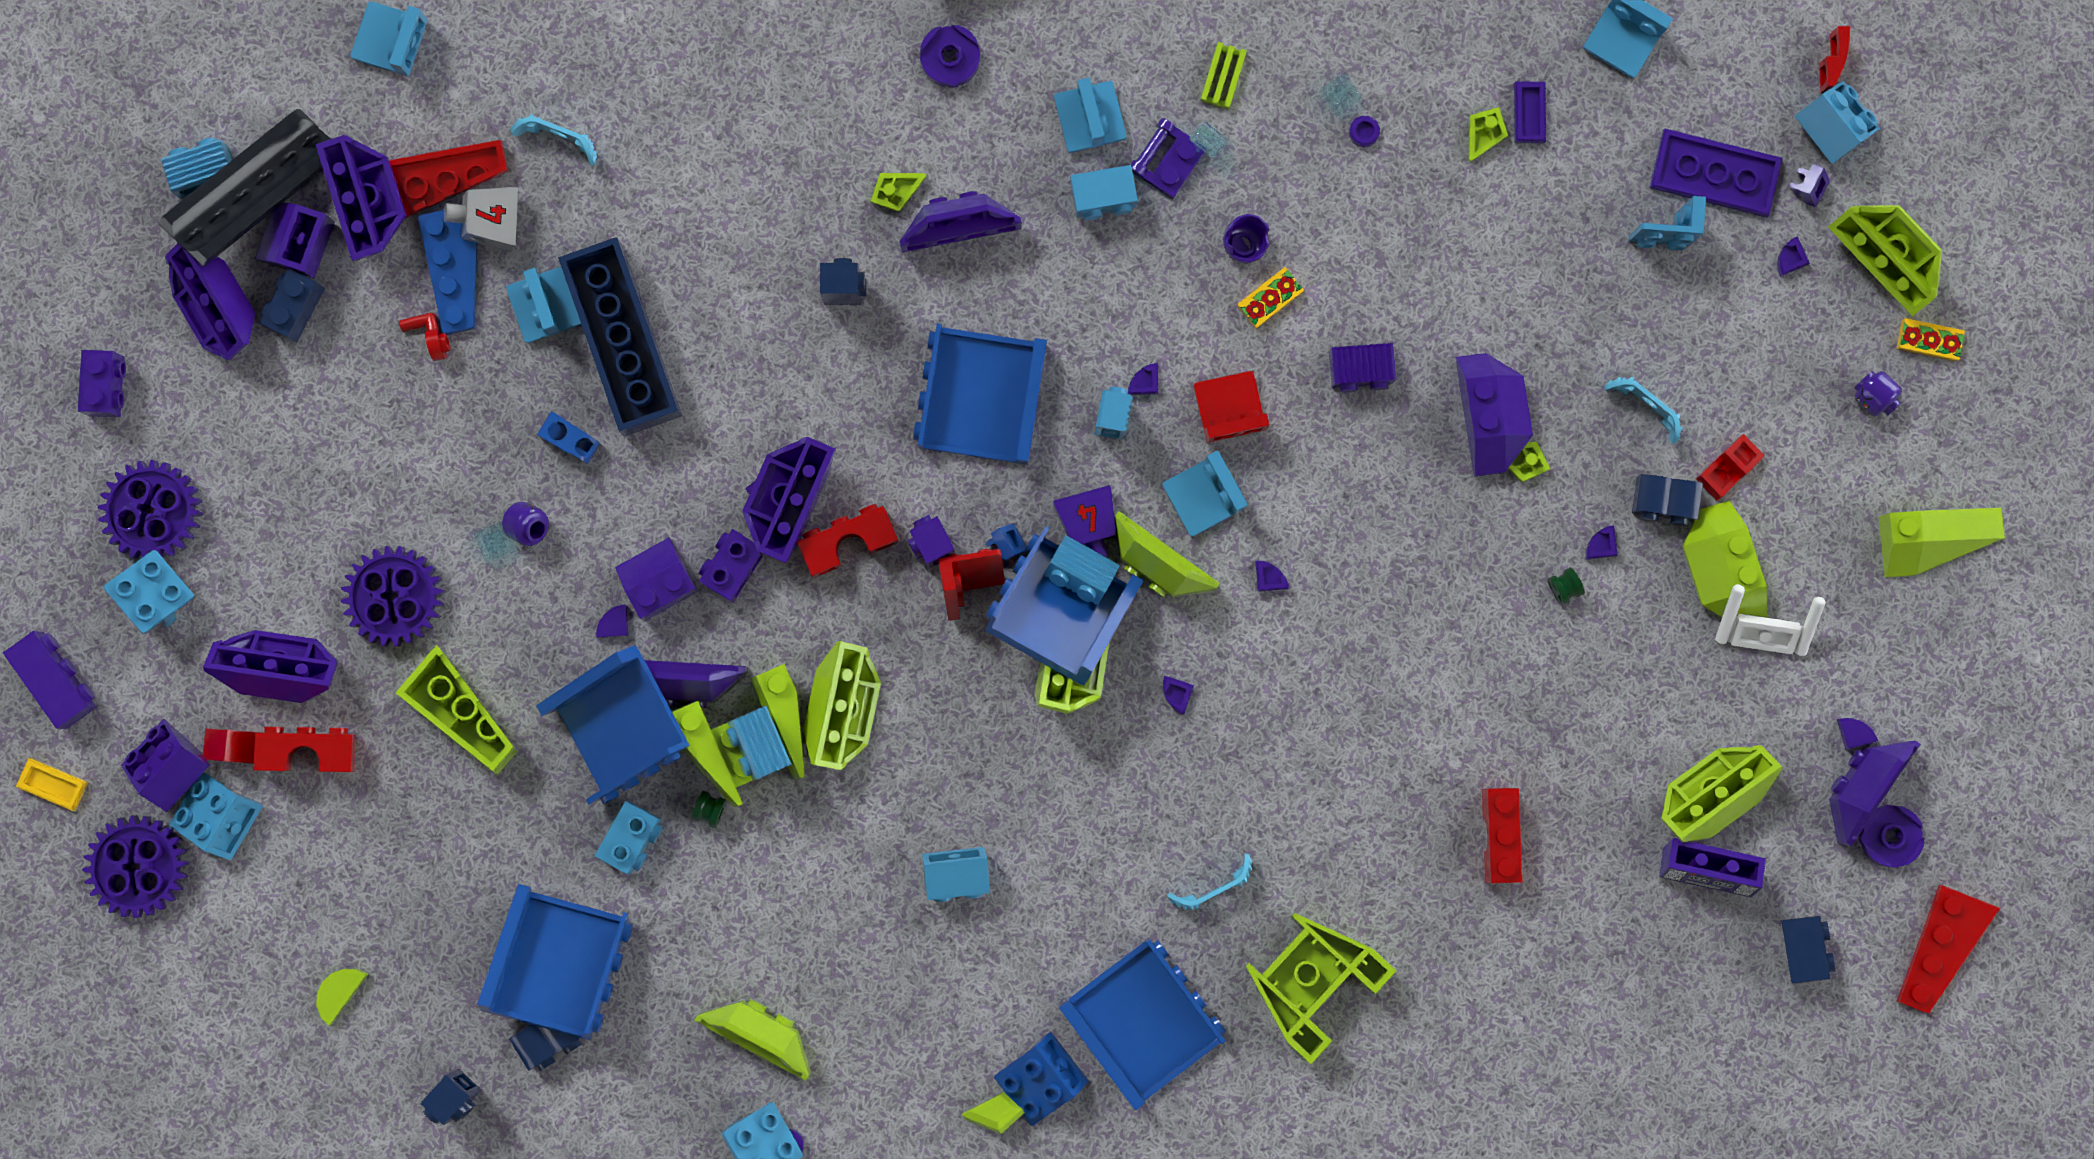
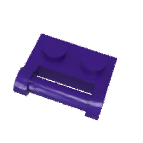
(1175, 165)

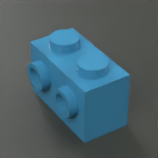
(1103, 192)
(629, 838)
(956, 874)

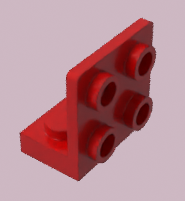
(1230, 407)
(969, 573)

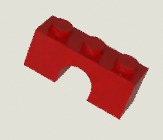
(821, 548)
(275, 748)
(1503, 827)

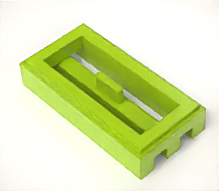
(1230, 52)

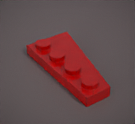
(443, 174)
(1945, 943)

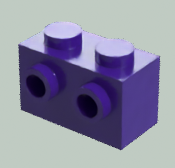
(101, 383)
(930, 541)
(731, 565)

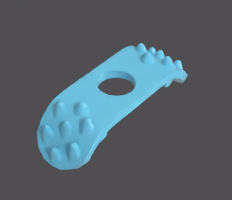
(534, 125)
(1670, 418)
(1240, 876)

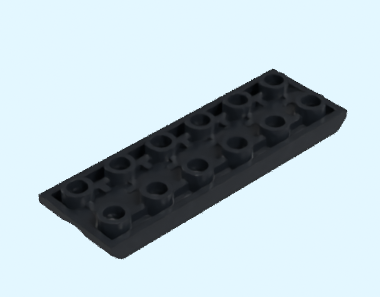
(246, 188)

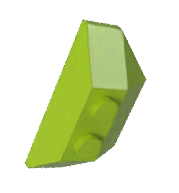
(1893, 251)
(1724, 556)
(1158, 563)
(1065, 695)
(841, 706)
(1718, 791)
(760, 1033)

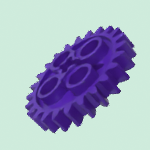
(123, 501)
(364, 600)
(106, 867)

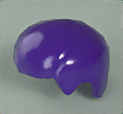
(1251, 228)

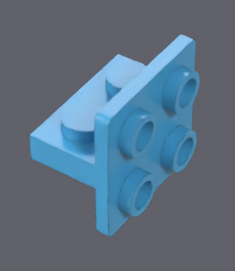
(1090, 115)
(543, 304)
(149, 592)
(762, 1136)

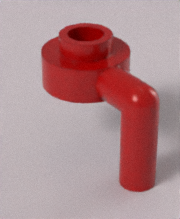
(436, 342)

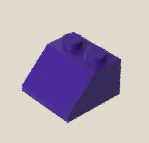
(656, 579)

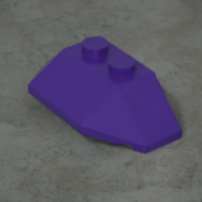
(362, 194)
(957, 221)
(211, 302)
(1493, 412)
(786, 495)
(272, 665)
(694, 680)
(1865, 786)

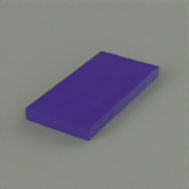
(1717, 171)

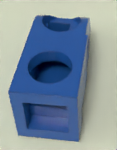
(568, 437)

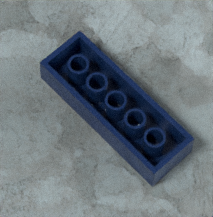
(620, 336)

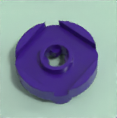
(950, 38)
(1908, 832)

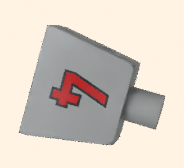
(487, 216)

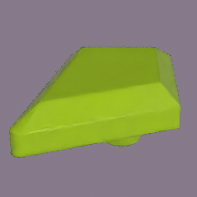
(1485, 131)
(896, 189)
(1529, 463)
(995, 1114)

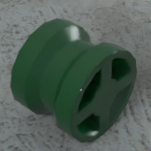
(1566, 586)
(708, 809)

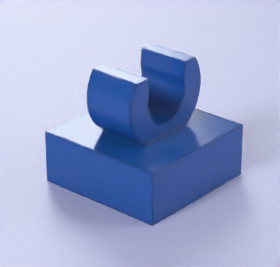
(1008, 541)

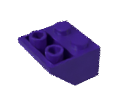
(295, 239)
(164, 765)

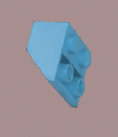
(1837, 121)

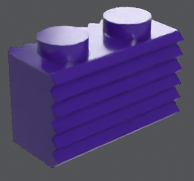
(1362, 366)

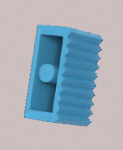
(194, 166)
(1114, 413)
(1081, 570)
(758, 743)

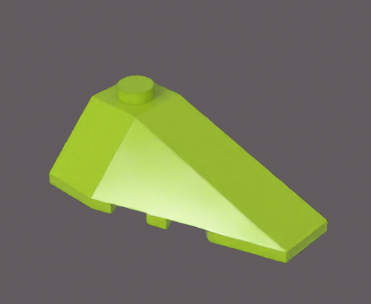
(1930, 538)

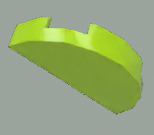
(337, 991)

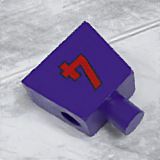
(1088, 517)

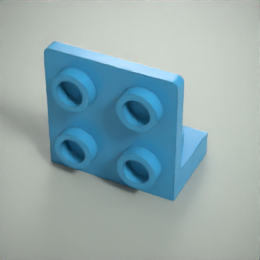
(1627, 34)
(389, 37)
(1686, 228)
(1204, 494)
(215, 817)

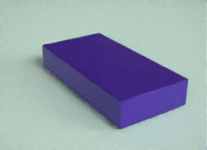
(1529, 112)

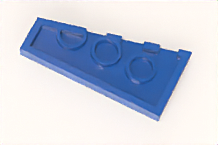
(452, 271)

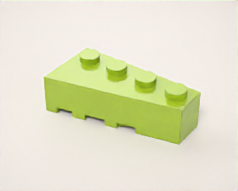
(449, 704)

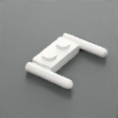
(1766, 632)

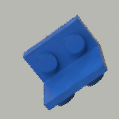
(1042, 1079)

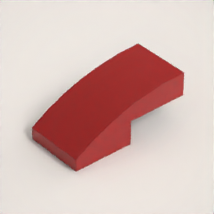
(1832, 66)
(1730, 467)

